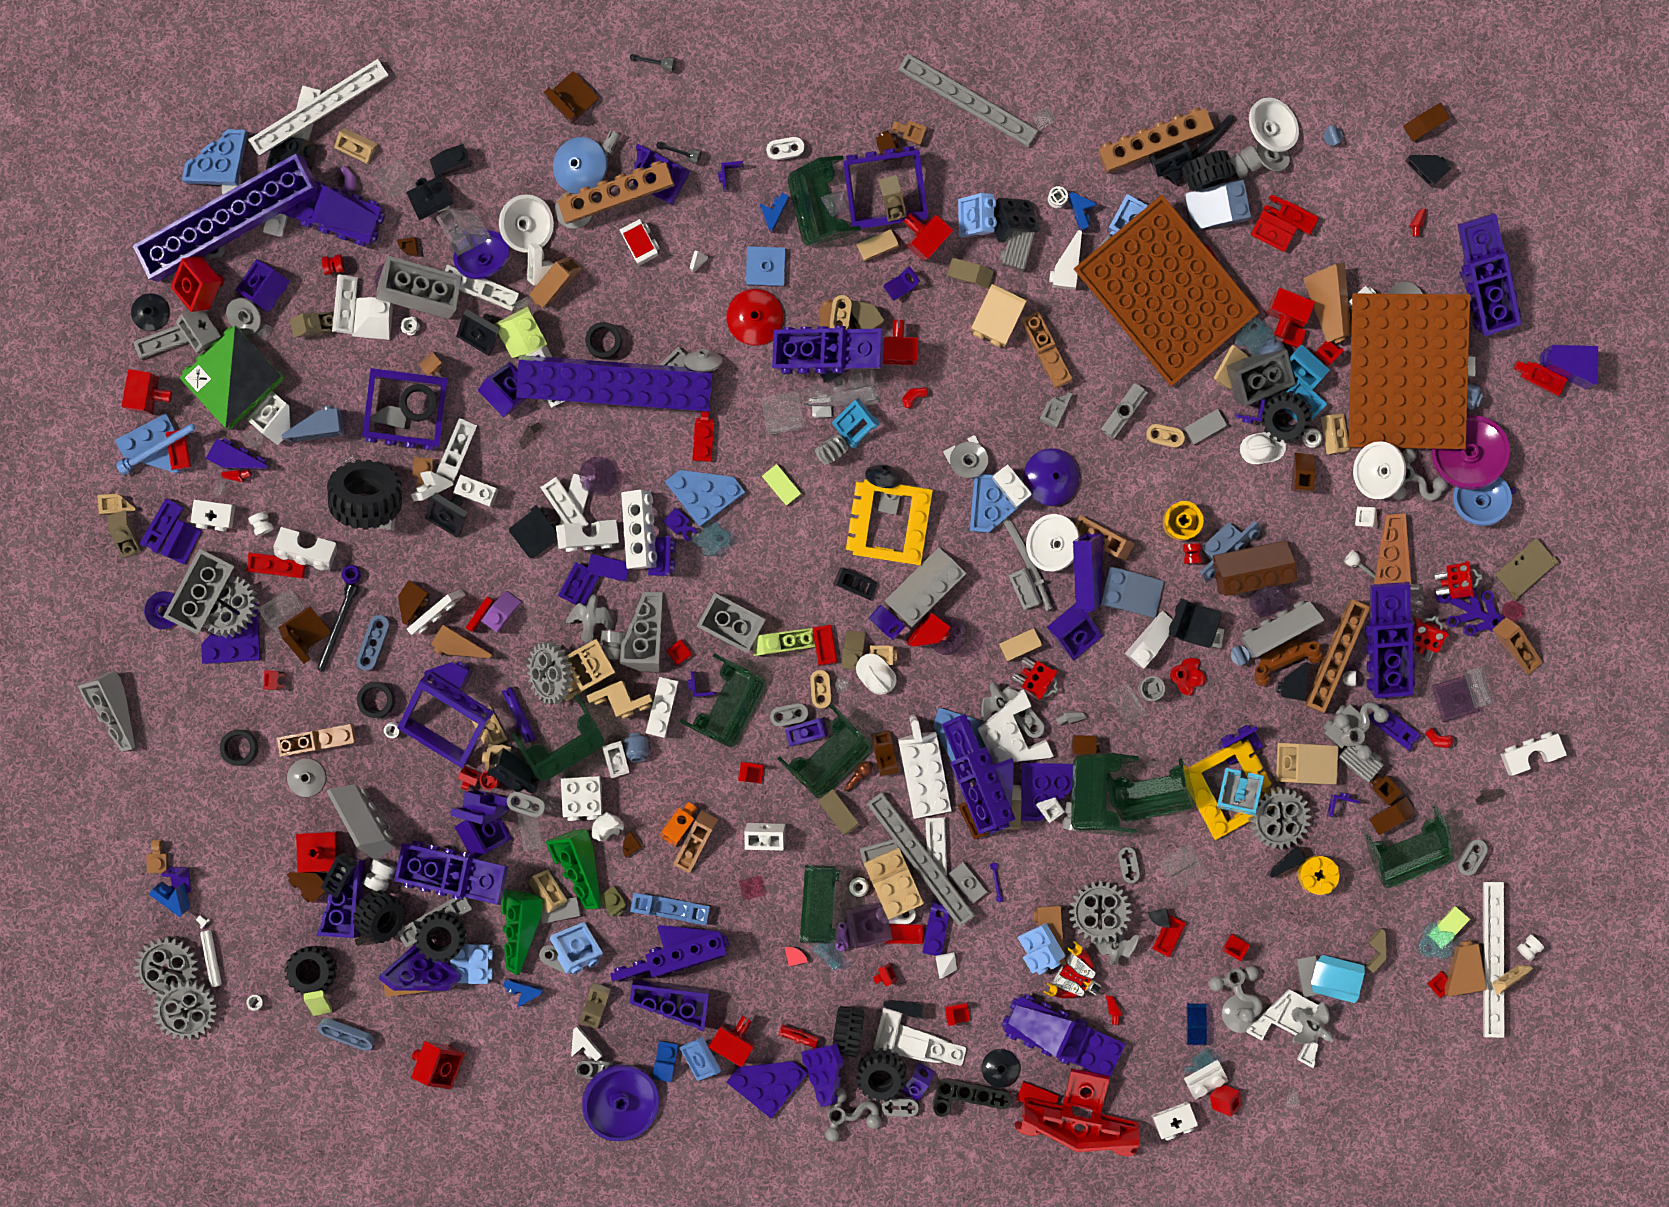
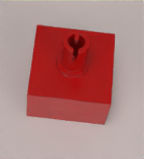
(927, 235)
(196, 283)
(1289, 309)
(900, 349)
(142, 392)
(316, 851)
(732, 1043)
(437, 1065)

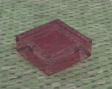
(750, 887)

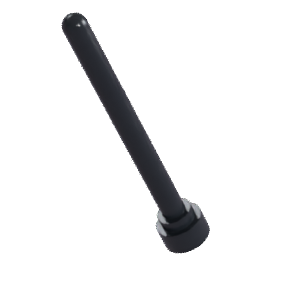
(1175, 176)
(350, 592)

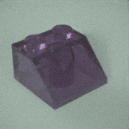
(866, 925)

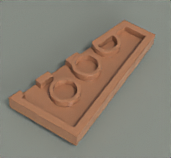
(1393, 556)

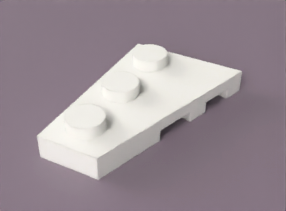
(435, 612)

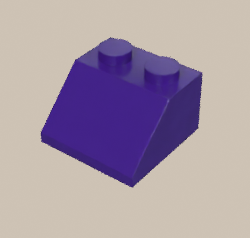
(262, 285)
(501, 390)
(1074, 631)
(453, 673)
(482, 837)

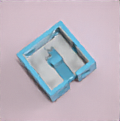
(1240, 793)

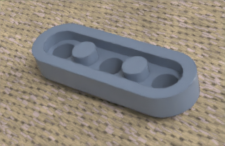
(366, 649)
(346, 1034)

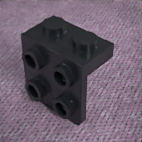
(290, 147)
(1014, 216)
(534, 532)
(1195, 623)

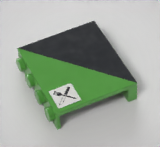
(231, 377)

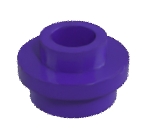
(348, 569)

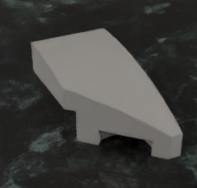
(1054, 410)
(389, 416)

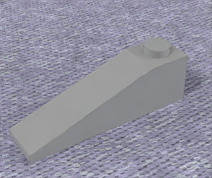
(643, 639)

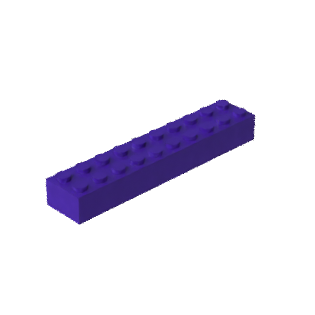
(227, 217)
(613, 383)

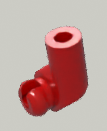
(912, 394)
(1439, 741)

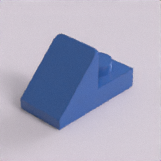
(1079, 205)
(773, 215)
(173, 900)
(527, 991)
(665, 1061)

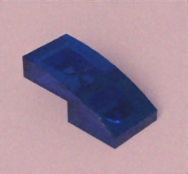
(1196, 1024)

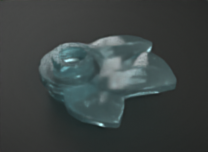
(1253, 338)
(708, 538)
(1438, 940)

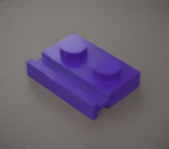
(578, 585)

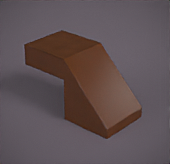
(1426, 121)
(884, 753)
(1392, 816)

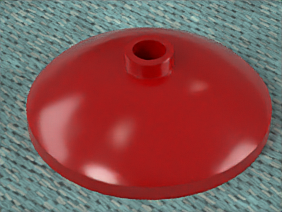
(757, 330)

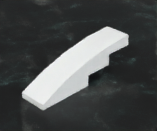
(486, 290)

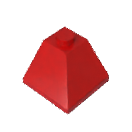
(929, 631)

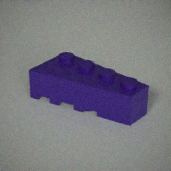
(338, 915)
(672, 1001)

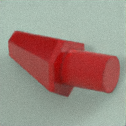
(1418, 222)
(237, 475)
(1114, 1009)

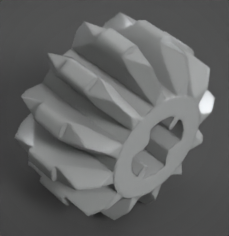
(831, 449)

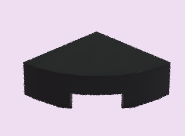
(1160, 918)

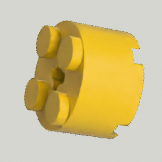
(1190, 513)
(1329, 873)

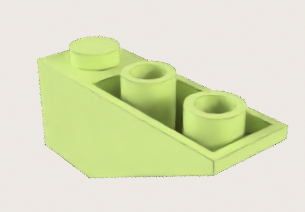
(783, 641)

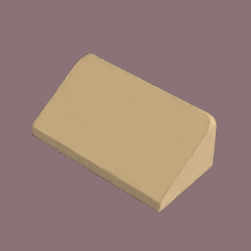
(355, 145)
(877, 245)
(1233, 355)
(1335, 433)
(1020, 644)
(493, 733)
(547, 889)
(1511, 978)

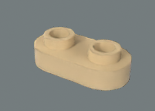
(838, 314)
(1165, 434)
(820, 689)

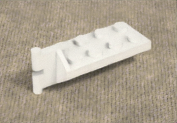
(924, 772)

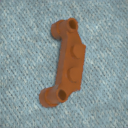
(1285, 655)

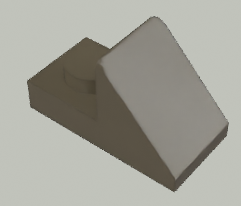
(852, 649)

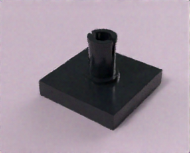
(429, 197)
(478, 331)
(447, 514)

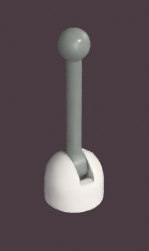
(1353, 560)

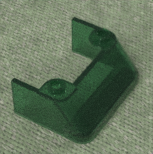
(806, 189)
(732, 706)
(833, 759)
(549, 765)
(1090, 793)
(1152, 796)
(1414, 855)
(818, 903)

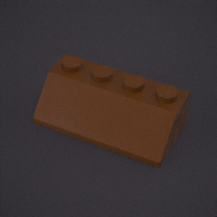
(1254, 568)

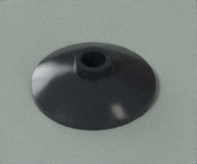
(158, 316)
(884, 476)
(998, 1058)

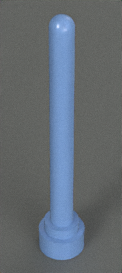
(126, 465)

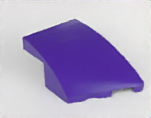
(679, 174)
(481, 807)

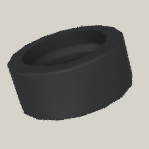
(603, 326)
(418, 388)
(361, 700)
(224, 747)

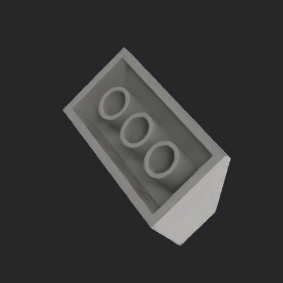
(418, 287)
(925, 587)
(198, 591)
(1281, 629)
(361, 820)

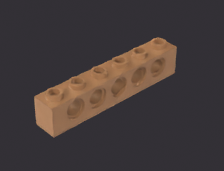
(1202, 127)
(663, 181)
(1336, 656)

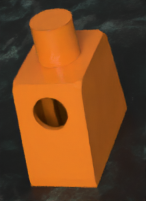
(673, 830)

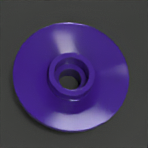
(151, 607)

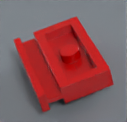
(1273, 230)

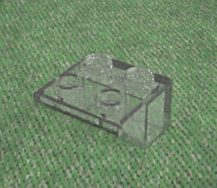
(462, 229)
(281, 610)

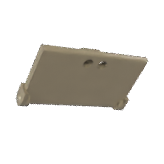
(1521, 574)

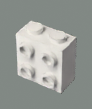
(581, 797)

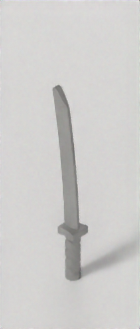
(1038, 582)

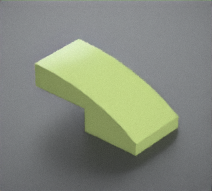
(1453, 921)

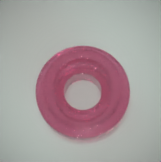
(1505, 610)

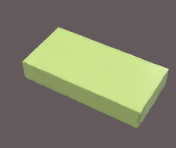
(781, 485)
(317, 1003)

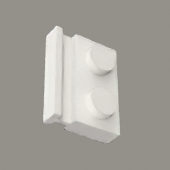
(1206, 1079)

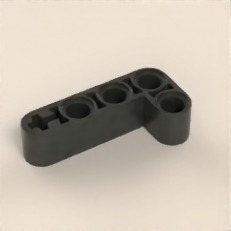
(972, 1097)

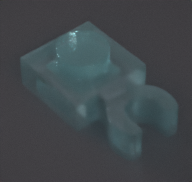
(822, 951)
(1200, 1061)

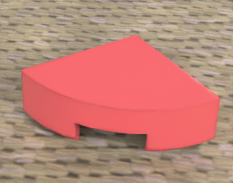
(795, 956)

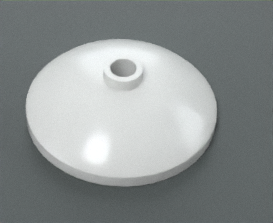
(1273, 124)
(536, 220)
(1371, 466)
(1043, 541)

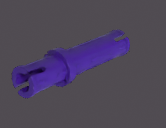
(519, 715)

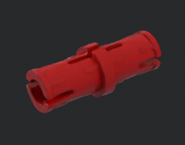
(798, 1036)

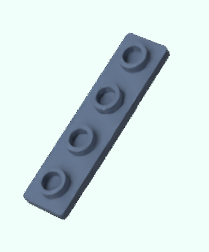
(1227, 540)

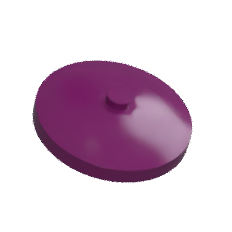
(1482, 460)

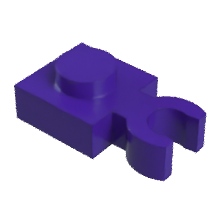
(678, 522)

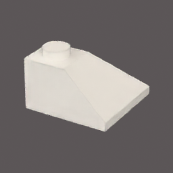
(372, 318)
(271, 417)

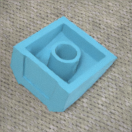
(1338, 978)

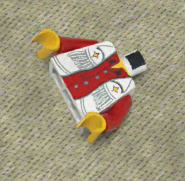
(1074, 976)

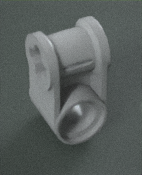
(595, 1067)

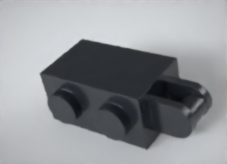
(513, 772)

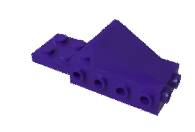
(340, 214)
(1488, 276)
(827, 349)
(1390, 641)
(990, 782)
(450, 873)
(681, 943)
(1061, 1036)

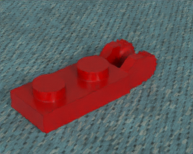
(1293, 214)

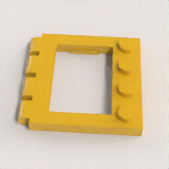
(915, 530)
(1204, 798)

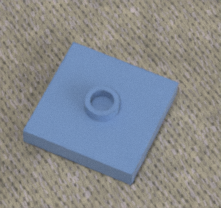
(765, 266)
(700, 1059)

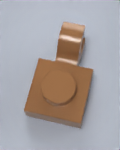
(912, 131)
(421, 465)
(157, 861)

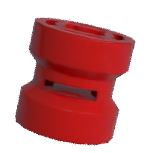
(333, 264)
(1192, 558)
(488, 782)

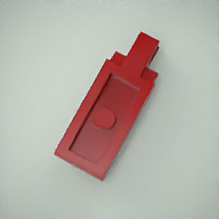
(1541, 377)
(703, 438)

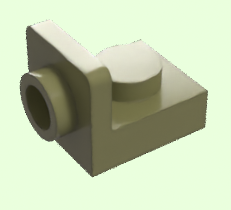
(613, 901)

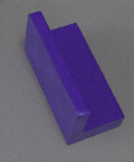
(181, 542)

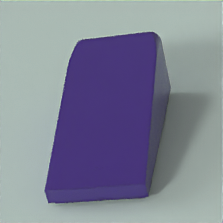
(607, 568)
(806, 731)

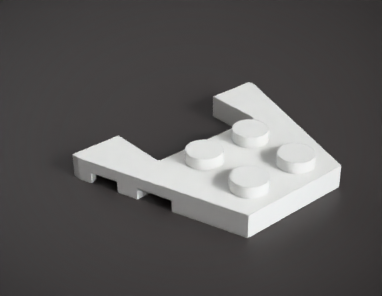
(1004, 737)
(1281, 1016)

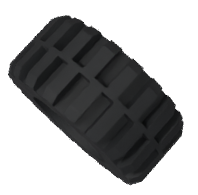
(364, 510)

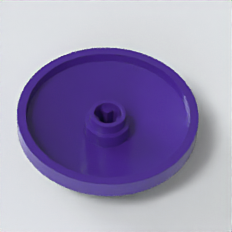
(620, 1103)

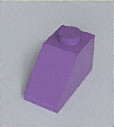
(501, 611)

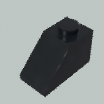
(450, 160)
(1429, 167)
(1294, 683)

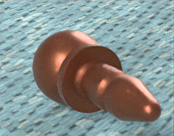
(863, 769)

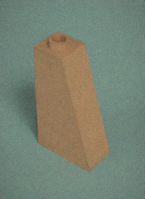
(1331, 304)

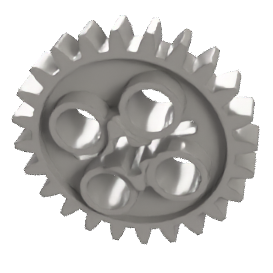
(239, 592)
(550, 672)
(1296, 815)
(1118, 912)
(170, 950)
(176, 994)

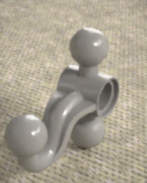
(1438, 483)
(1342, 721)
(1250, 973)
(873, 1120)

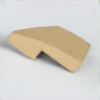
(112, 504)

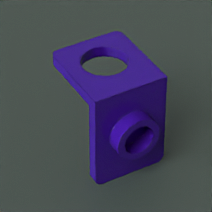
(726, 165)
(901, 285)
(1250, 418)
(886, 622)
(692, 686)
(1346, 797)
(178, 876)
(917, 1084)

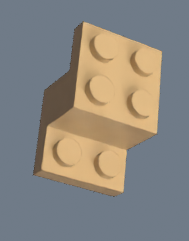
(588, 667)
(620, 699)
(893, 883)

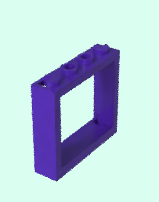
(873, 156)
(409, 442)
(456, 700)

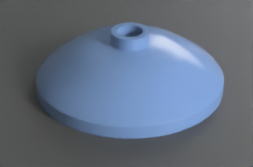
(590, 168)
(1496, 501)

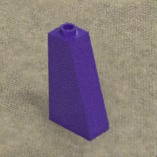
(1088, 571)

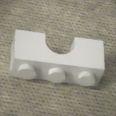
(572, 537)
(319, 556)
(662, 707)
(1517, 758)

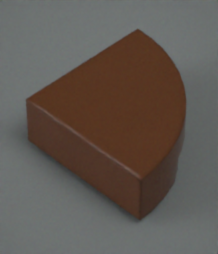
(409, 246)
(630, 844)

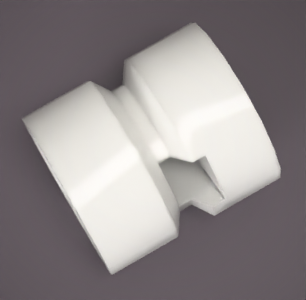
(379, 875)

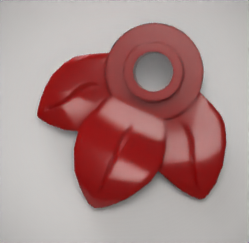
(1190, 676)

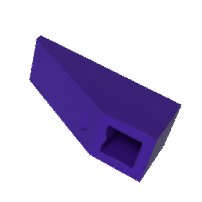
(231, 458)

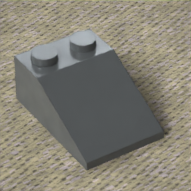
(1260, 376)

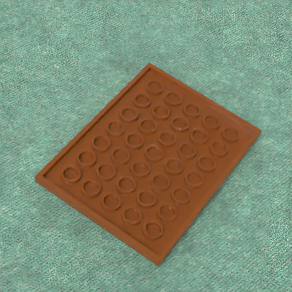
(1166, 290)
(1409, 370)

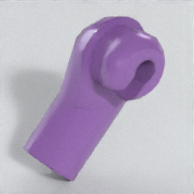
(350, 180)
(841, 937)

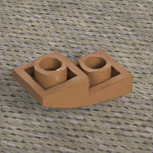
(430, 364)

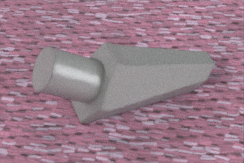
(1070, 716)

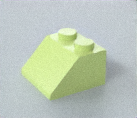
(521, 333)

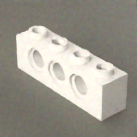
(633, 537)

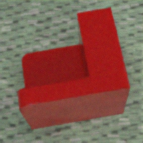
(1328, 352)
(750, 772)
(1235, 947)
(957, 1013)
(1225, 1100)

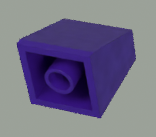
(1573, 362)

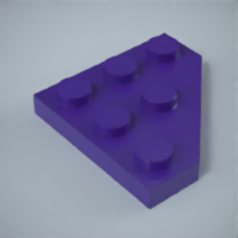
(234, 649)
(1043, 783)
(417, 973)
(823, 1071)
(767, 1084)

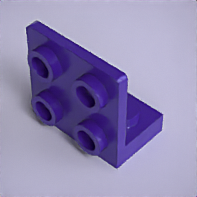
(665, 564)
(1245, 732)

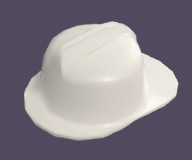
(1261, 448)
(875, 674)

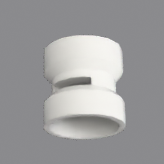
(1057, 201)
(260, 523)
(1530, 947)

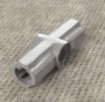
(1116, 420)

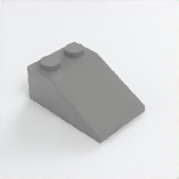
(731, 622)

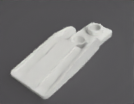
(927, 1047)

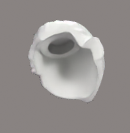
(605, 826)

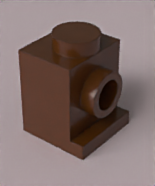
(886, 141)
(1392, 790)

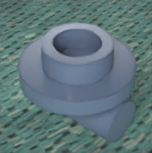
(1332, 136)
(1240, 655)

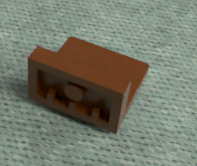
(571, 97)
(304, 632)

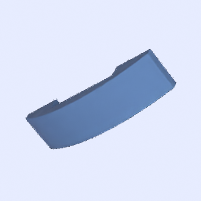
(670, 908)

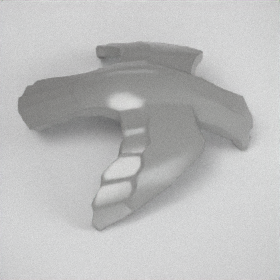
(590, 616)
(997, 700)
(1117, 947)
(1312, 1025)

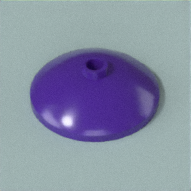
(484, 258)
(1040, 480)

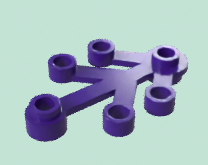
(1473, 611)

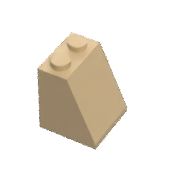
(997, 316)
(1307, 763)

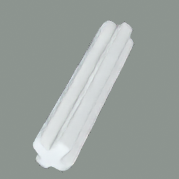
(210, 958)

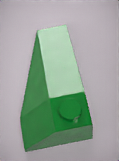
(577, 858)
(522, 919)

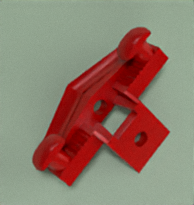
(1058, 1121)

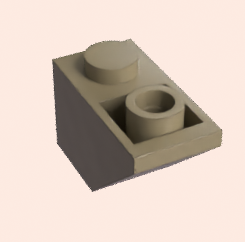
(892, 198)
(865, 315)
(311, 324)
(123, 533)

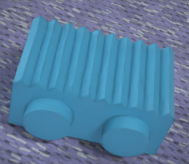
(1307, 367)

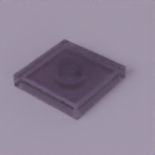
(1453, 699)

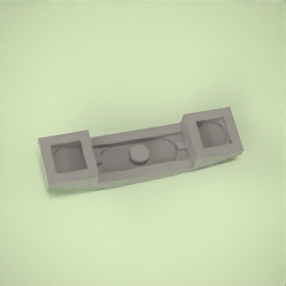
(456, 906)

